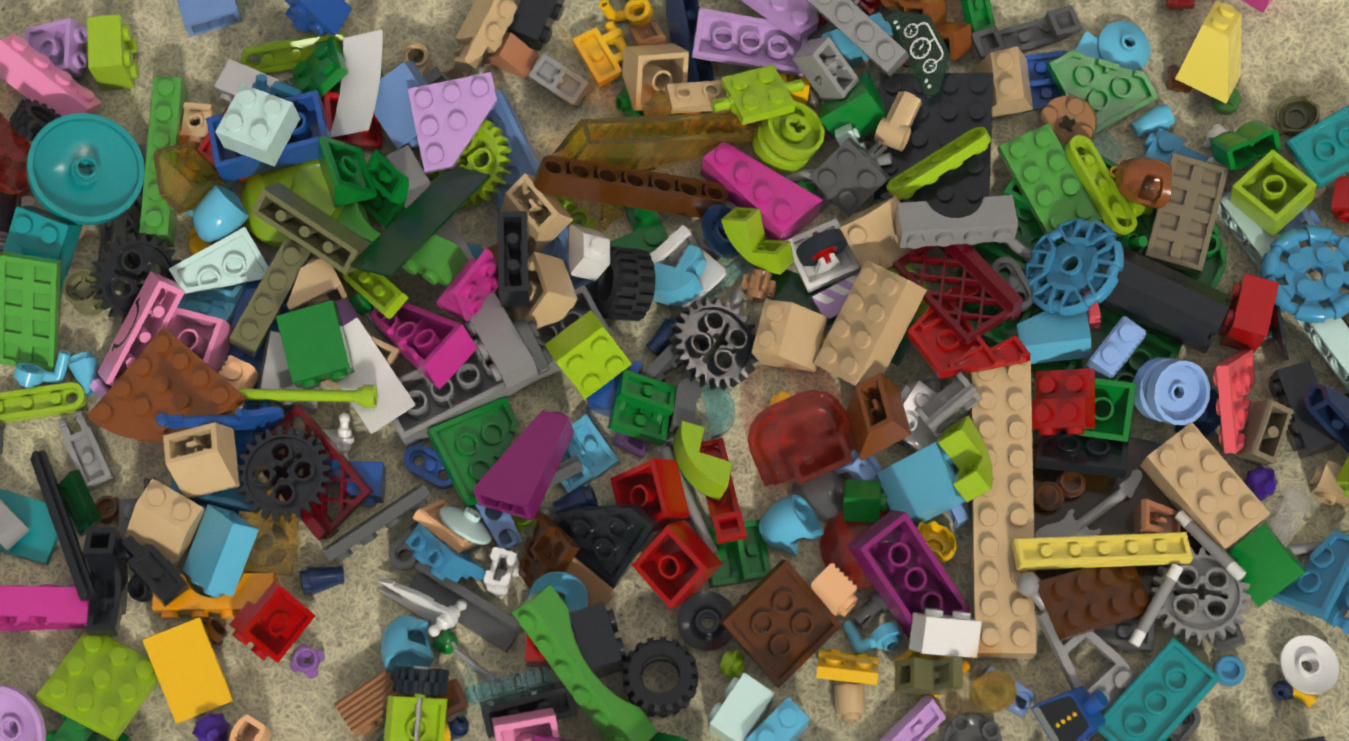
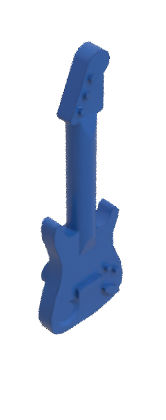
(252, 420)

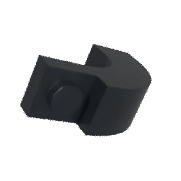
(110, 576)

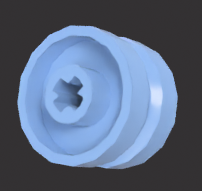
(1171, 391)

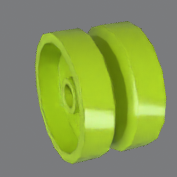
(789, 139)

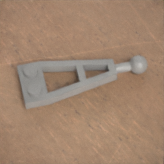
(1111, 680)

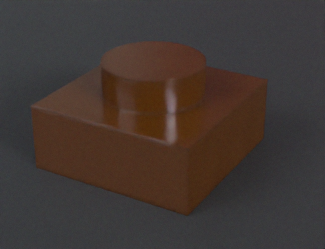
(455, 698)

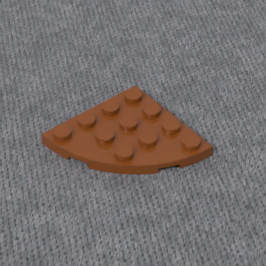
(163, 381)

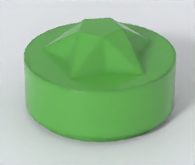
(1229, 107)

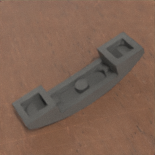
(1029, 35)

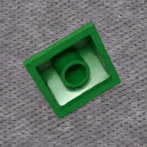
(860, 107)
(345, 172)
(1112, 410)

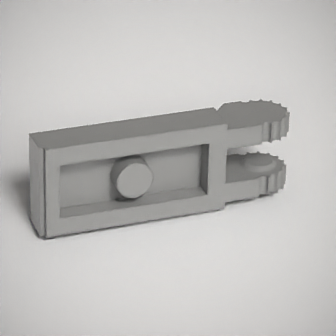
(86, 453)

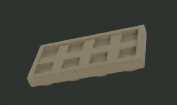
(1187, 220)

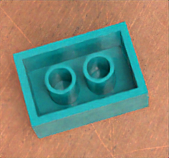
(43, 235)

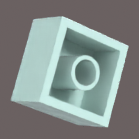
(258, 124)
(741, 711)

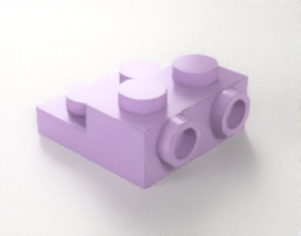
(61, 43)

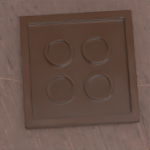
(780, 623)

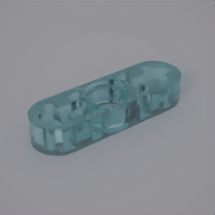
(512, 683)

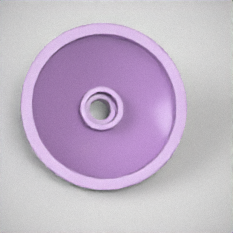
(19, 709)

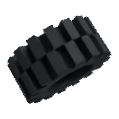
(31, 118)

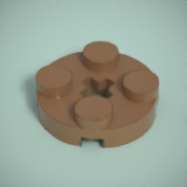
(1075, 109)

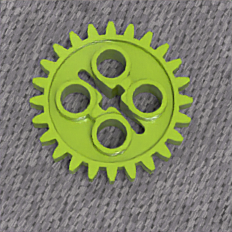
(485, 143)

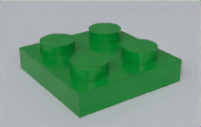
(321, 69)

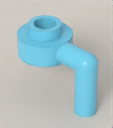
(31, 374)
(883, 637)

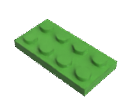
(1047, 179)
(29, 310)

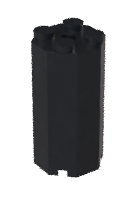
(1168, 301)

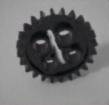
(145, 254)
(694, 327)
(304, 491)

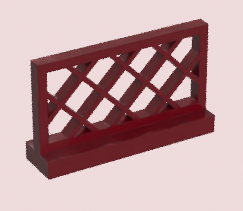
(979, 275)
(320, 522)

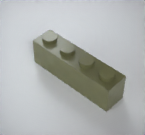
(309, 227)
(269, 298)

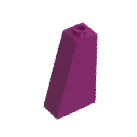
(527, 467)

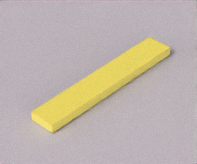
(1101, 551)

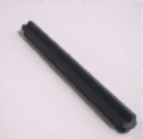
(63, 526)

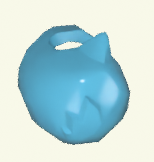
(218, 214)
(788, 522)
(406, 643)

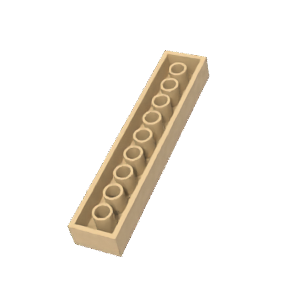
(1003, 513)

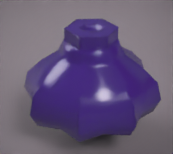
(1261, 482)
(211, 727)

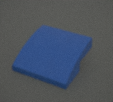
(1041, 82)

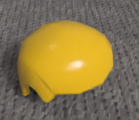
(939, 539)

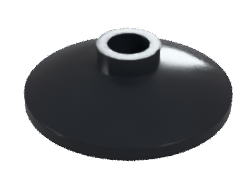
(1277, 334)
(694, 611)

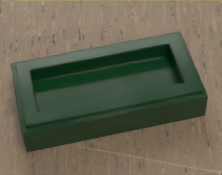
(79, 502)

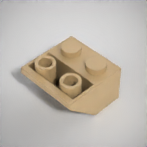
(545, 213)
(202, 459)

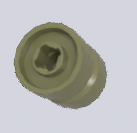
(78, 292)

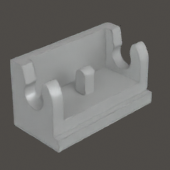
(560, 80)
(949, 404)

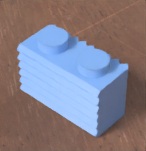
(1116, 349)

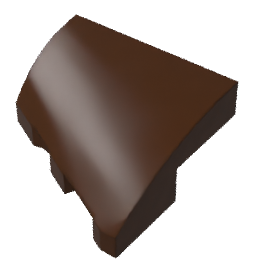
(546, 551)

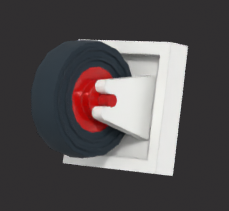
(823, 256)

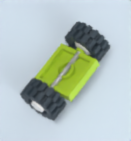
(417, 716)

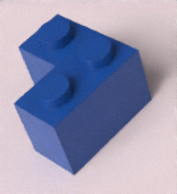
(318, 15)

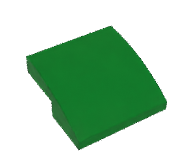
(390, 187)
(642, 407)
(742, 559)
(1266, 564)

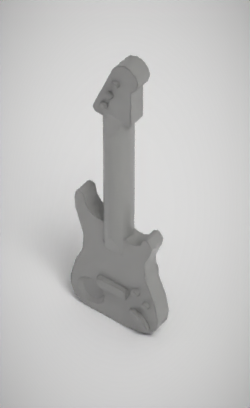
(1072, 527)

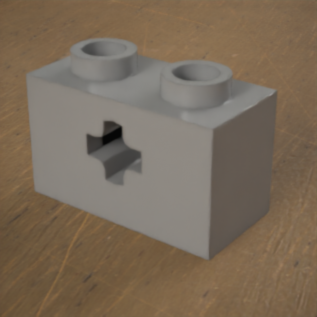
(826, 69)

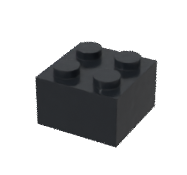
(596, 639)

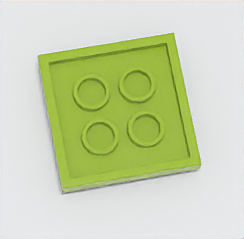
(100, 685)

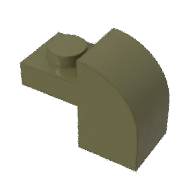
(929, 676)

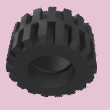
(626, 285)
(655, 651)

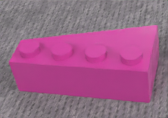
(750, 184)
(427, 341)
(42, 608)

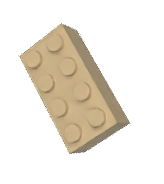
(870, 324)
(1205, 487)

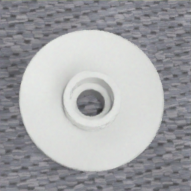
(1320, 659)

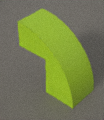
(747, 236)
(969, 453)
(703, 471)

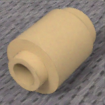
(849, 701)

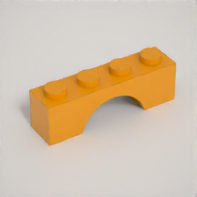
(191, 603)

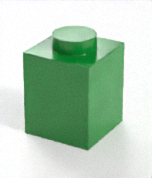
(863, 501)

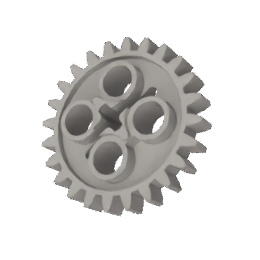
(1200, 621)

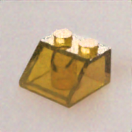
(184, 176)

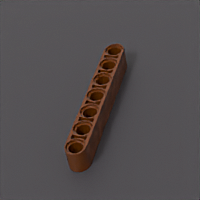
(627, 186)

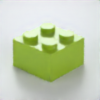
(112, 52)
(1273, 193)
(587, 354)

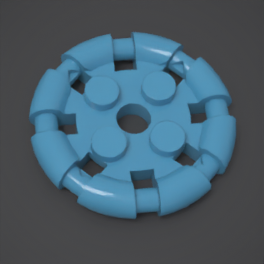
(1299, 261)
(1084, 276)

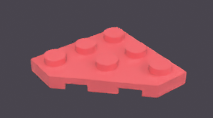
(1234, 380)

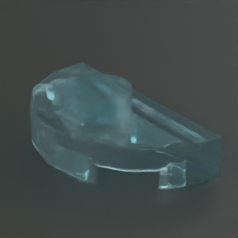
(719, 410)

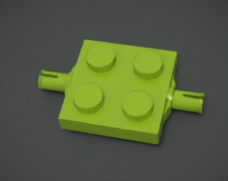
(757, 95)

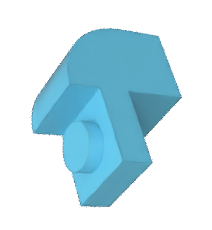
(680, 284)

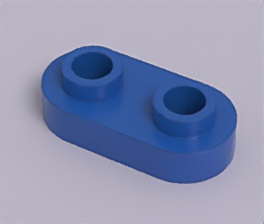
(430, 469)

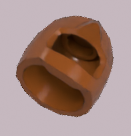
(1140, 180)

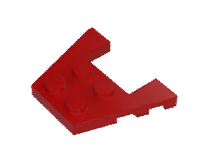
(949, 354)

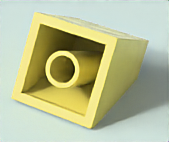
(1215, 55)

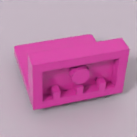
(470, 287)

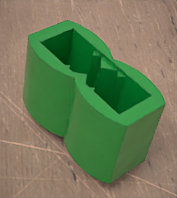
(1245, 145)

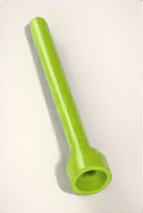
(365, 396)

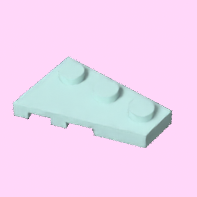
(222, 264)

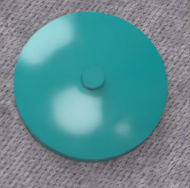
(85, 169)

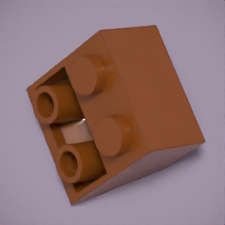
(877, 416)

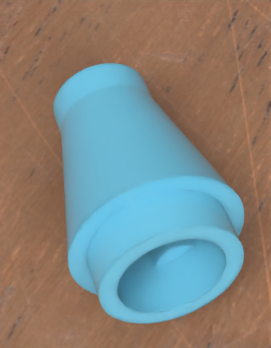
(1152, 120)
(84, 369)

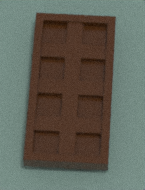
(1093, 599)

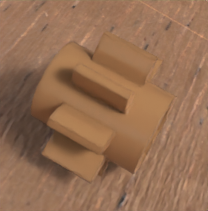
(758, 285)

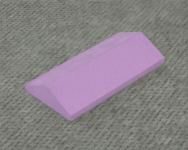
(744, 42)

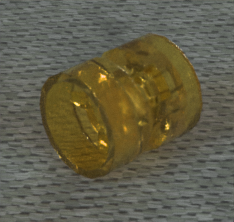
(992, 692)

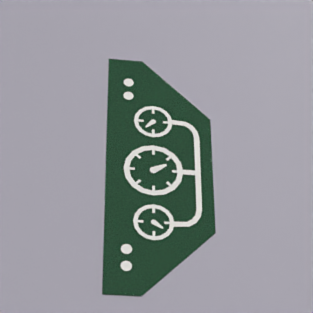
(925, 48)

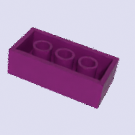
(905, 569)

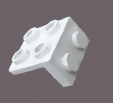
(674, 248)
(913, 396)

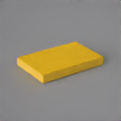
(188, 669)

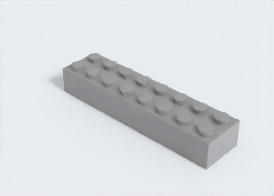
(474, 383)

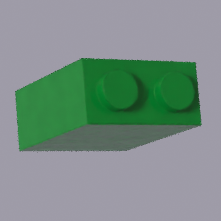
(315, 345)

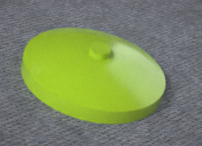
(303, 179)

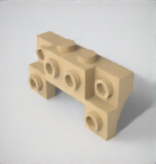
(481, 34)

